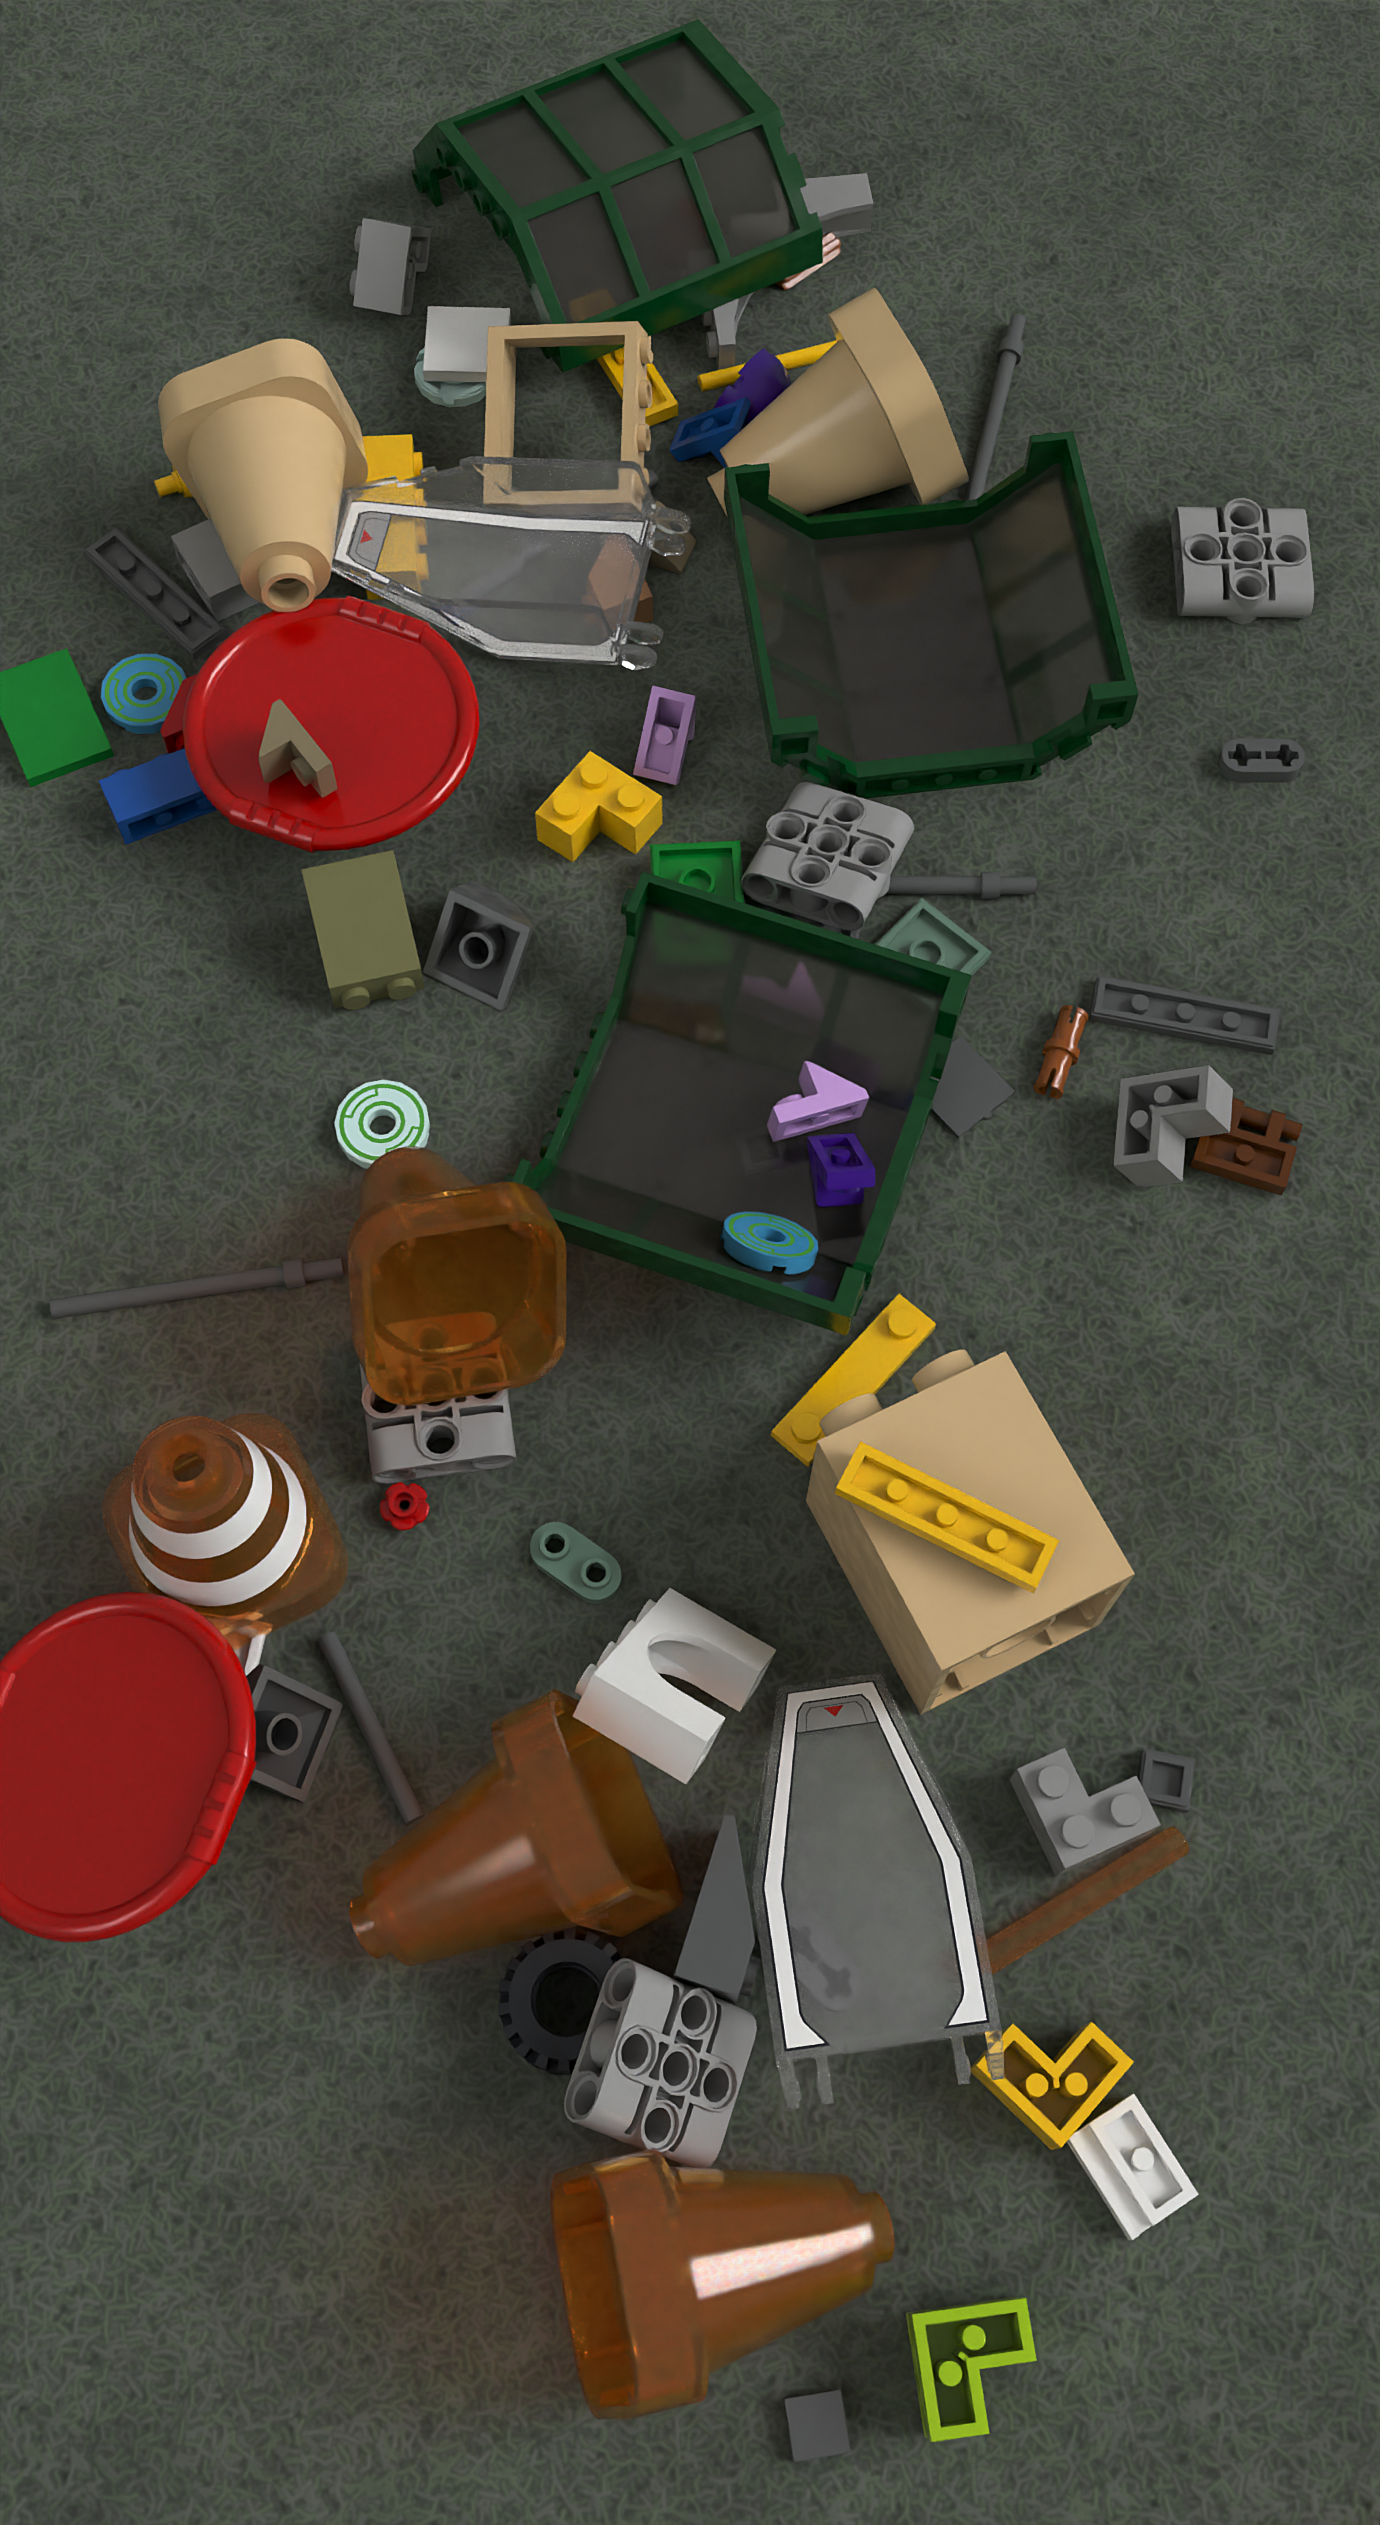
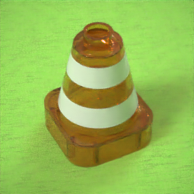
(240, 1540)

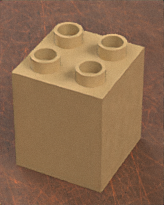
(932, 1610)

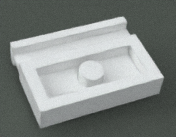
(1131, 2167)

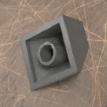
(479, 943)
(290, 1732)

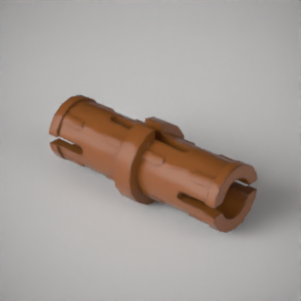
(1061, 1051)

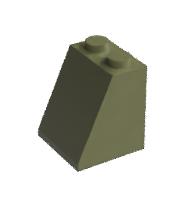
(363, 930)

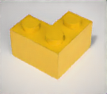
(598, 800)
(1059, 2092)

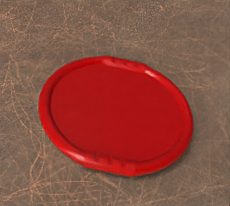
(373, 695)
(117, 1764)

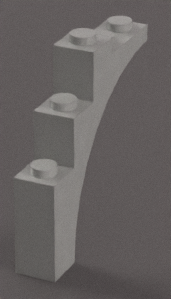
(843, 209)

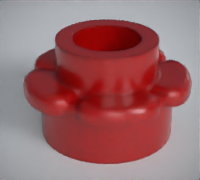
(410, 1517)

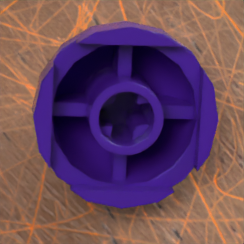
(760, 382)

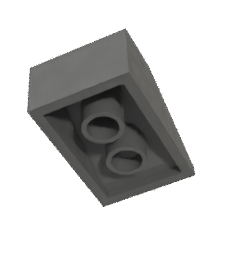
(721, 1927)

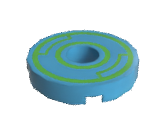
(131, 675)
(768, 1241)

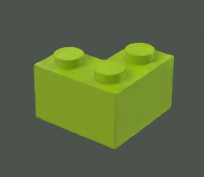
(950, 2350)

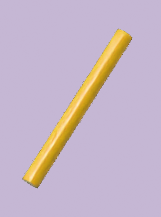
(790, 361)

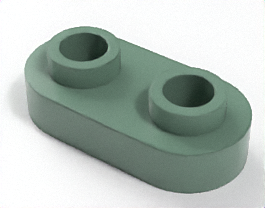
(575, 1561)

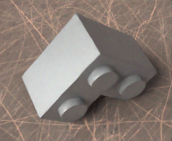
(388, 264)
(1158, 1117)
(1071, 1823)

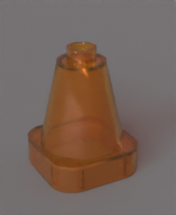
(452, 1281)
(524, 1848)
(700, 2268)

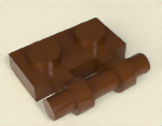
(1248, 1156)

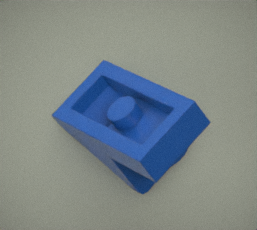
(709, 431)

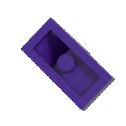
(839, 1169)

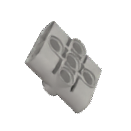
(1242, 562)
(827, 856)
(402, 1437)
(660, 2065)

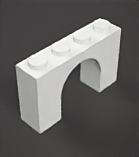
(645, 1712)

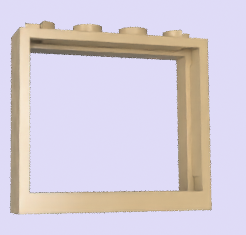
(502, 377)

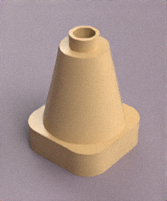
(853, 421)
(267, 458)

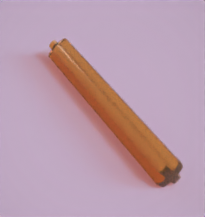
(1085, 1898)

